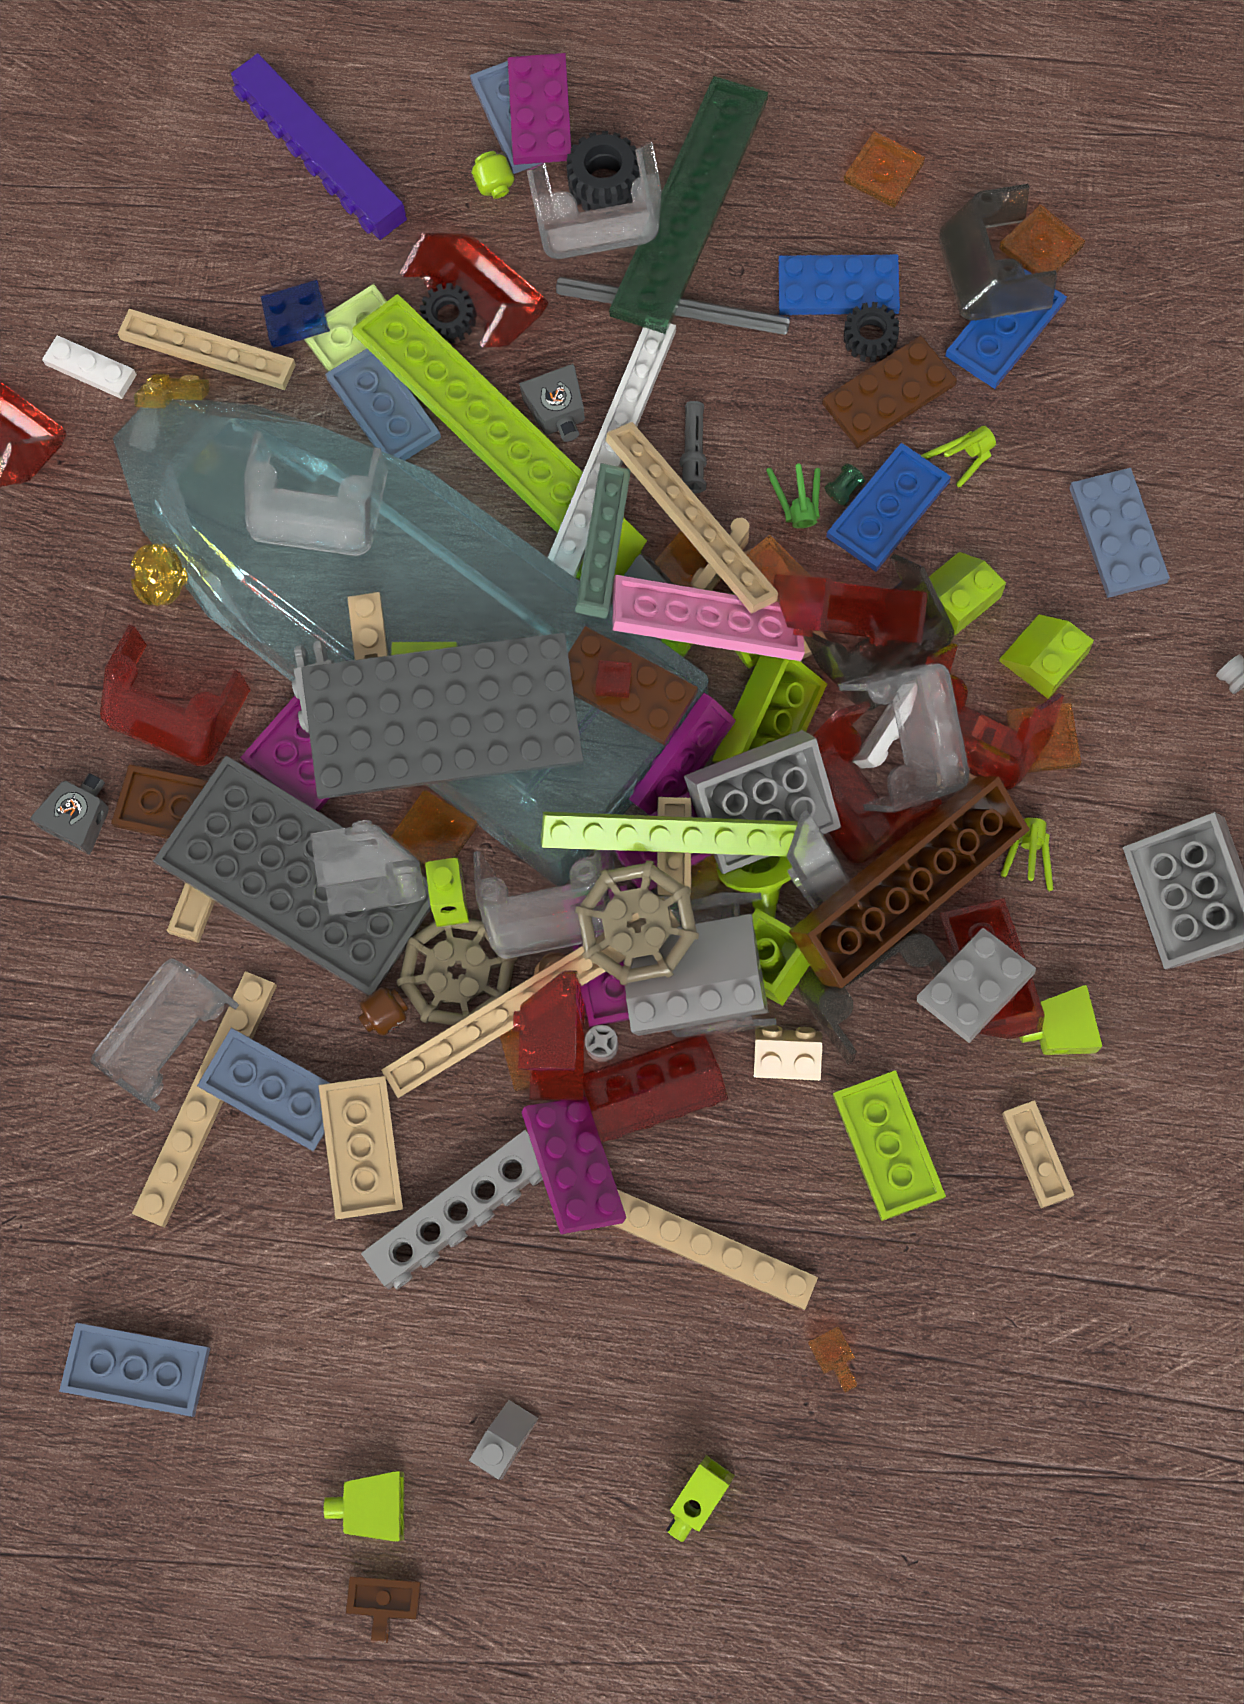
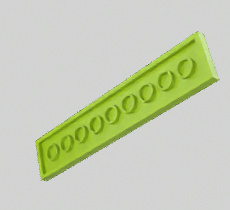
(471, 408)

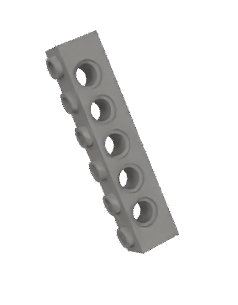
(382, 1254)

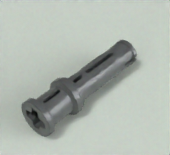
(693, 459)

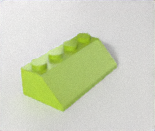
(773, 705)

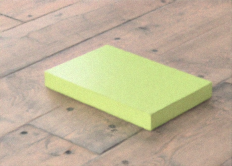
(340, 343)

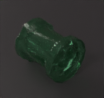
(844, 484)

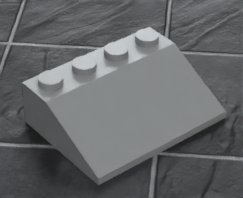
(765, 784)
(1191, 890)
(710, 984)

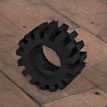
(446, 297)
(875, 317)

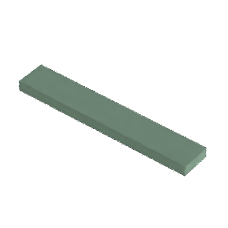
(603, 541)

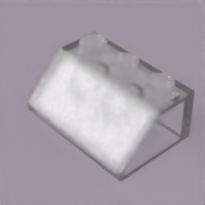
(814, 863)

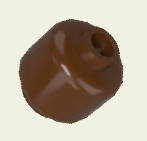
(383, 1011)

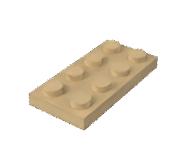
(360, 1147)

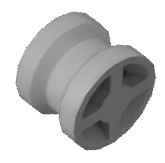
(1233, 674)
(598, 1038)

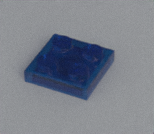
(295, 313)

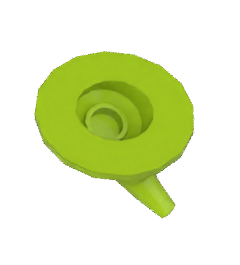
(762, 877)

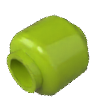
(492, 174)

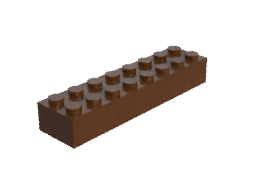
(909, 881)

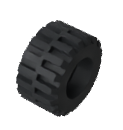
(598, 153)

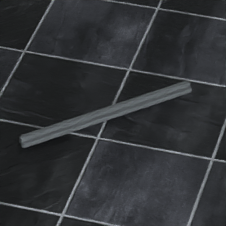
(686, 308)

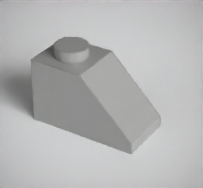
(503, 1440)

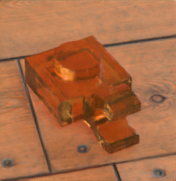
(832, 1355)

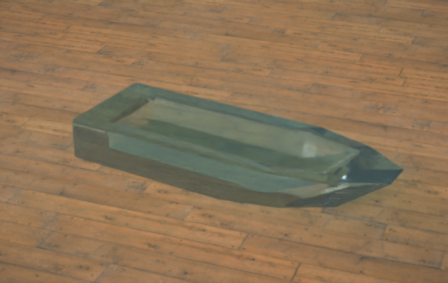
(440, 576)

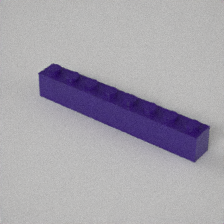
(318, 147)

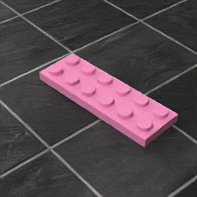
(701, 618)

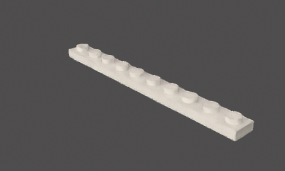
(625, 408)

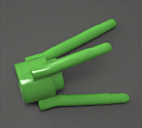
(802, 512)

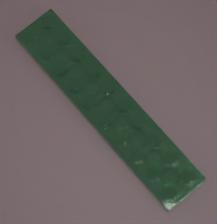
(690, 205)

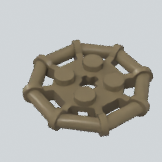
(652, 935)
(441, 981)

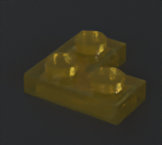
(161, 389)

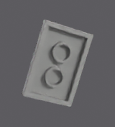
(976, 985)

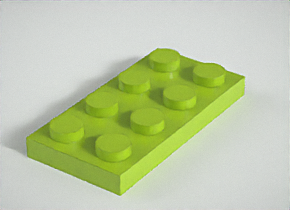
(888, 1145)

